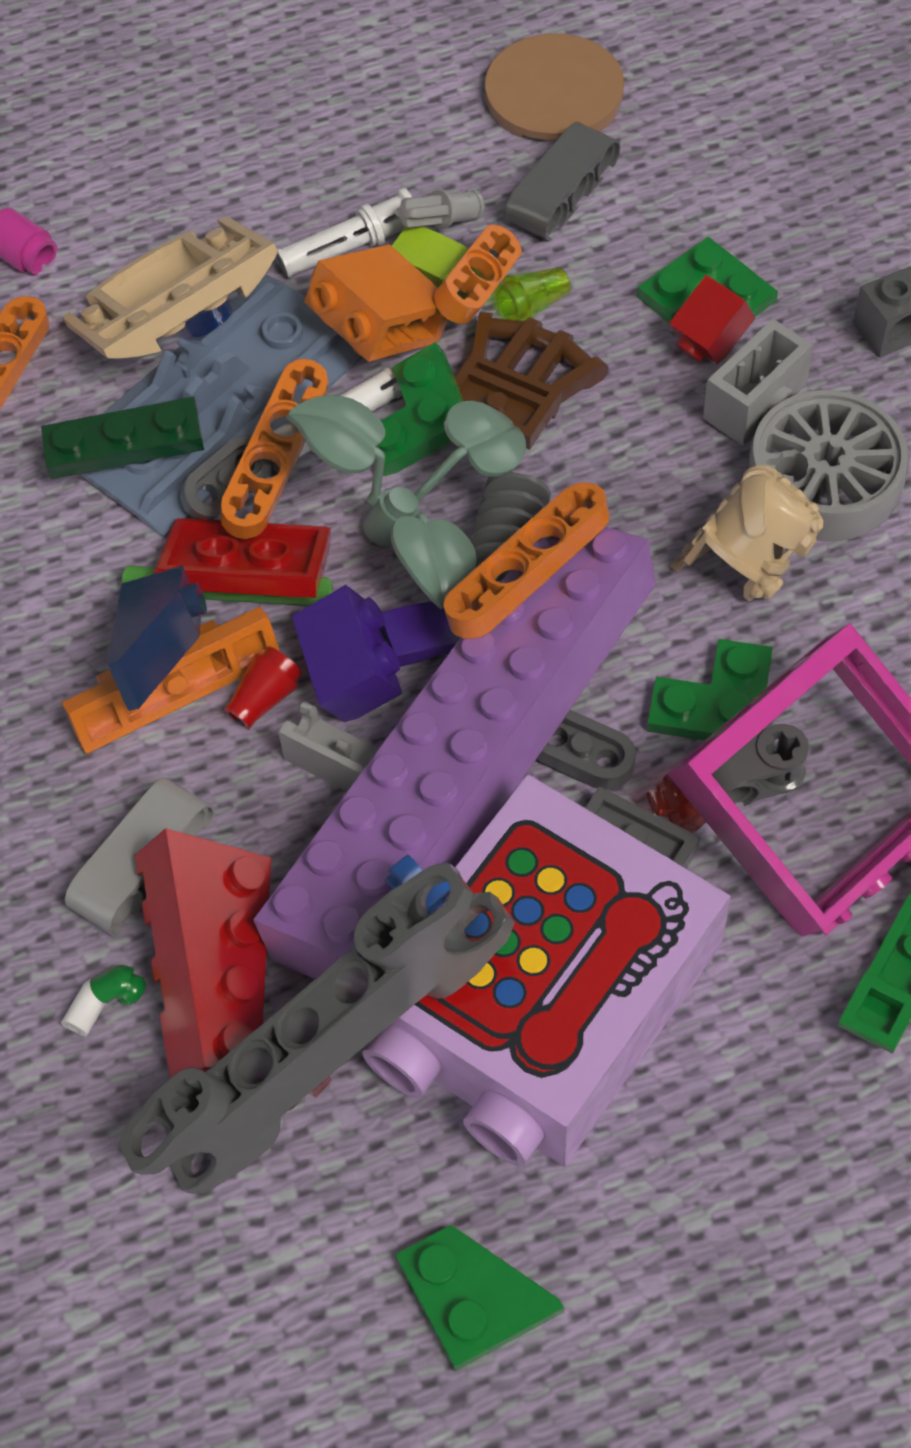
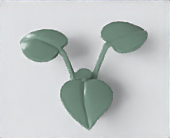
(434, 551)

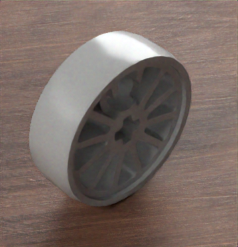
(832, 463)

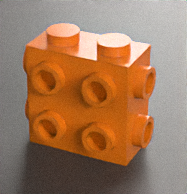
(376, 302)

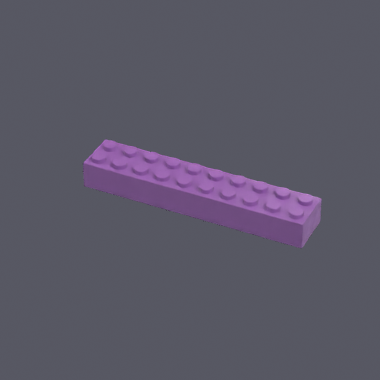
(458, 749)

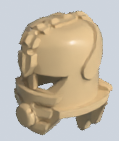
(755, 528)

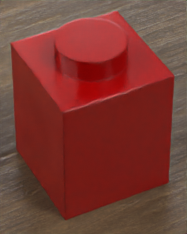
(711, 321)

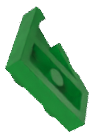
(472, 1295)

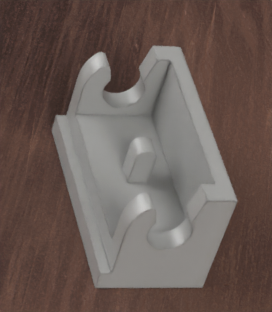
(325, 749)

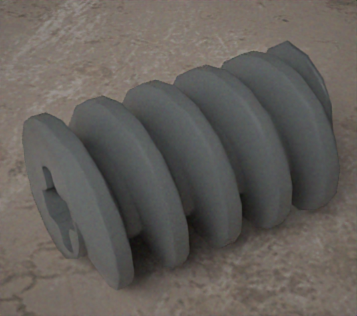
(506, 507)

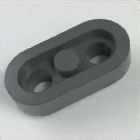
(215, 476)
(586, 745)

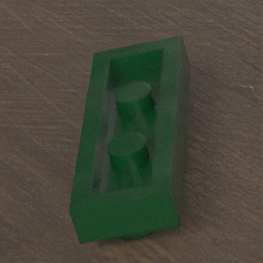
(122, 437)

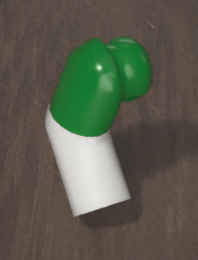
(96, 992)

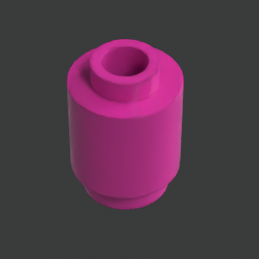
(24, 242)

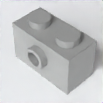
(756, 380)

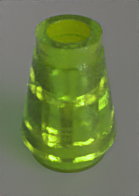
(531, 293)

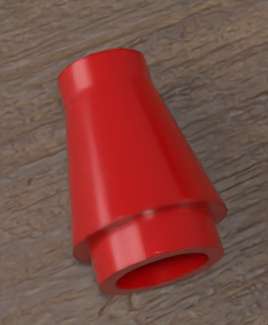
(263, 686)

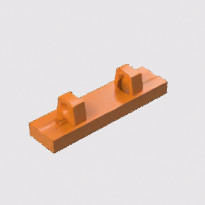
(210, 664)

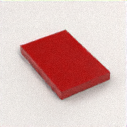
(275, 563)

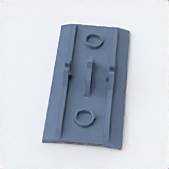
(232, 381)

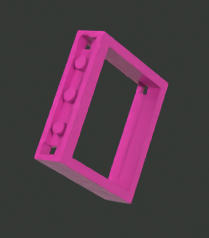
(889, 708)

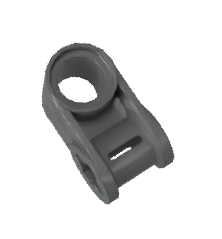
(760, 769)

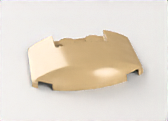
(170, 286)

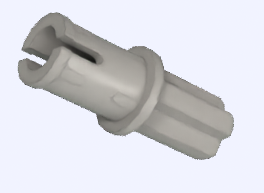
(441, 209)

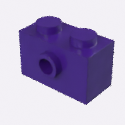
(347, 654)

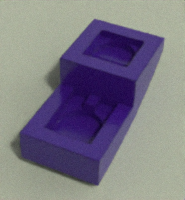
(418, 632)

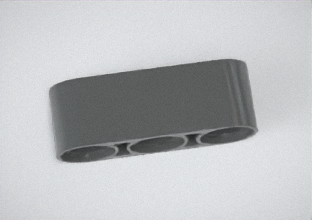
(561, 179)

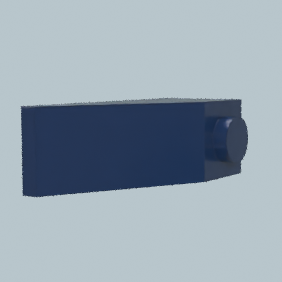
(152, 631)

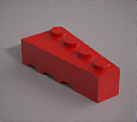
(205, 943)

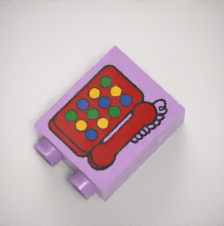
(576, 993)

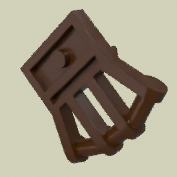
(522, 397)

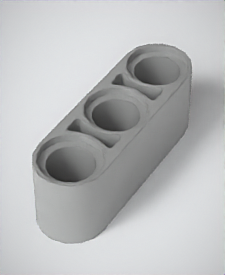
(108, 883)

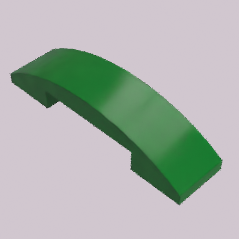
(882, 999)

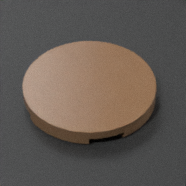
(552, 82)

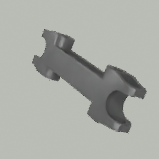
(240, 1100)

